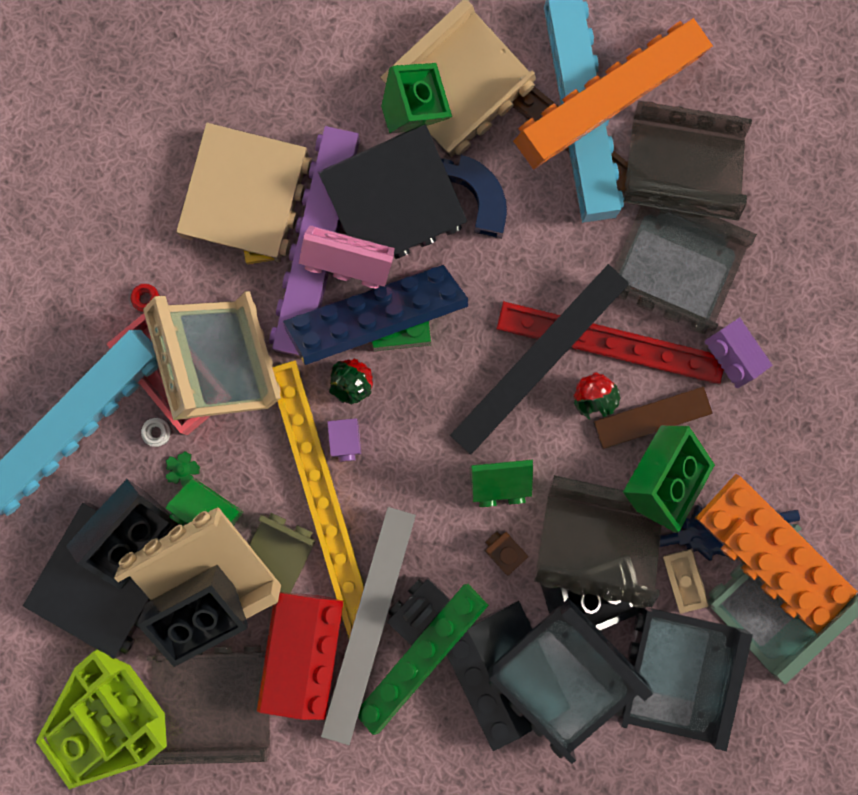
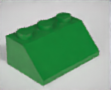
(669, 476)

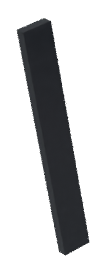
(539, 359)

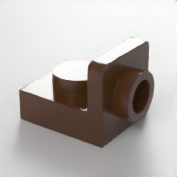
(505, 552)

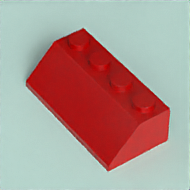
(300, 656)

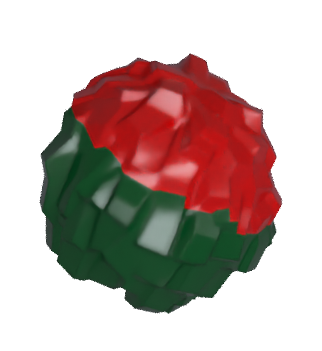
(350, 381)
(596, 394)

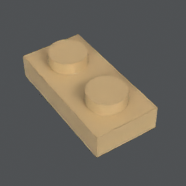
(686, 581)

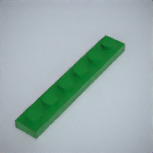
(421, 658)

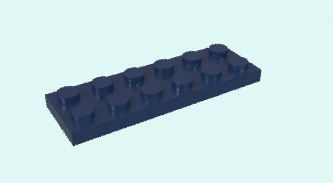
(375, 314)

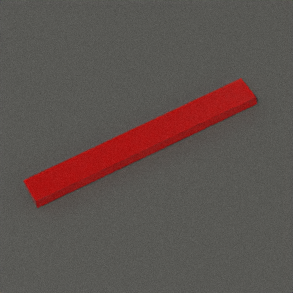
(617, 344)

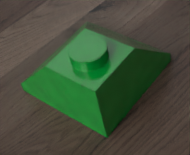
(414, 97)

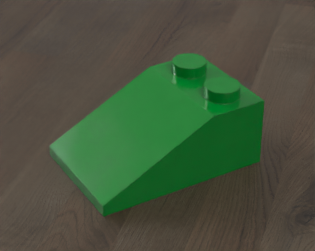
(501, 481)

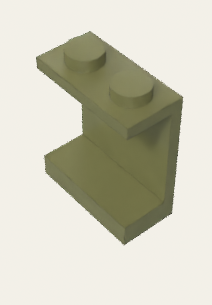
(282, 549)

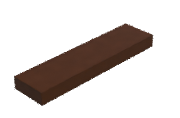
(650, 417)

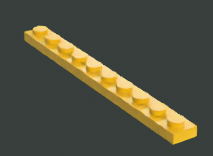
(319, 491)

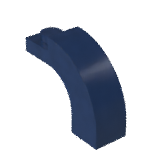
(486, 190)

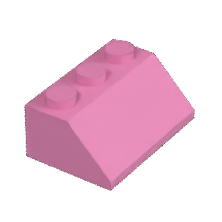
(346, 257)

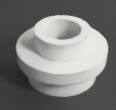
(147, 429)

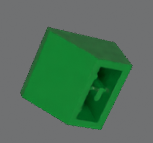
(196, 498)

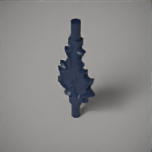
(696, 536)

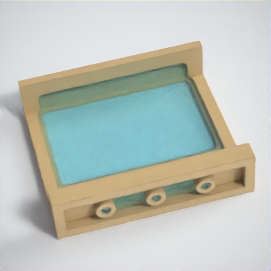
(211, 357)

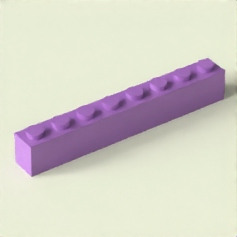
(303, 287)

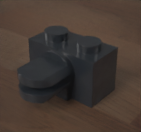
(418, 610)

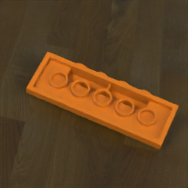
(775, 555)

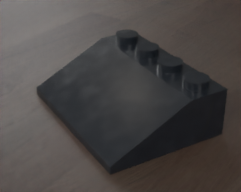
(473, 655)

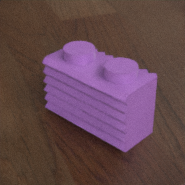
(738, 353)

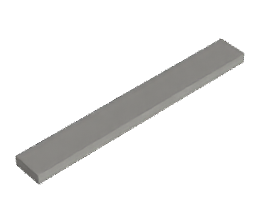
(368, 626)

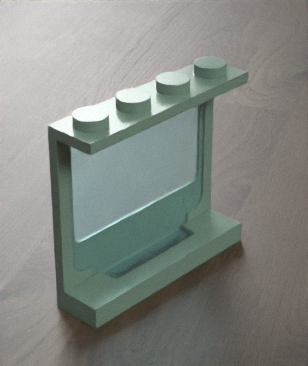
(778, 640)

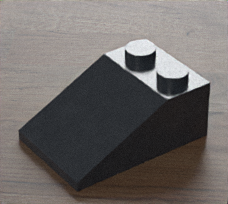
(594, 607)

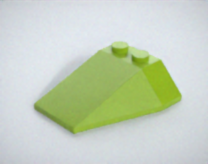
(102, 723)

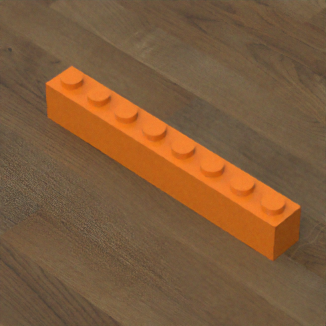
(612, 93)

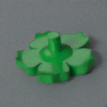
(181, 469)

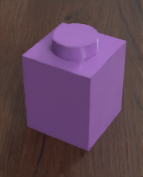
(344, 439)

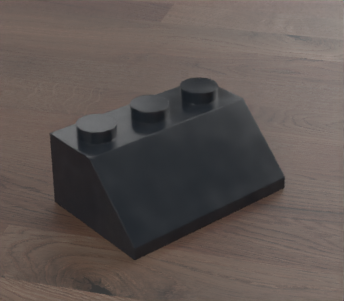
(119, 527)
(193, 616)

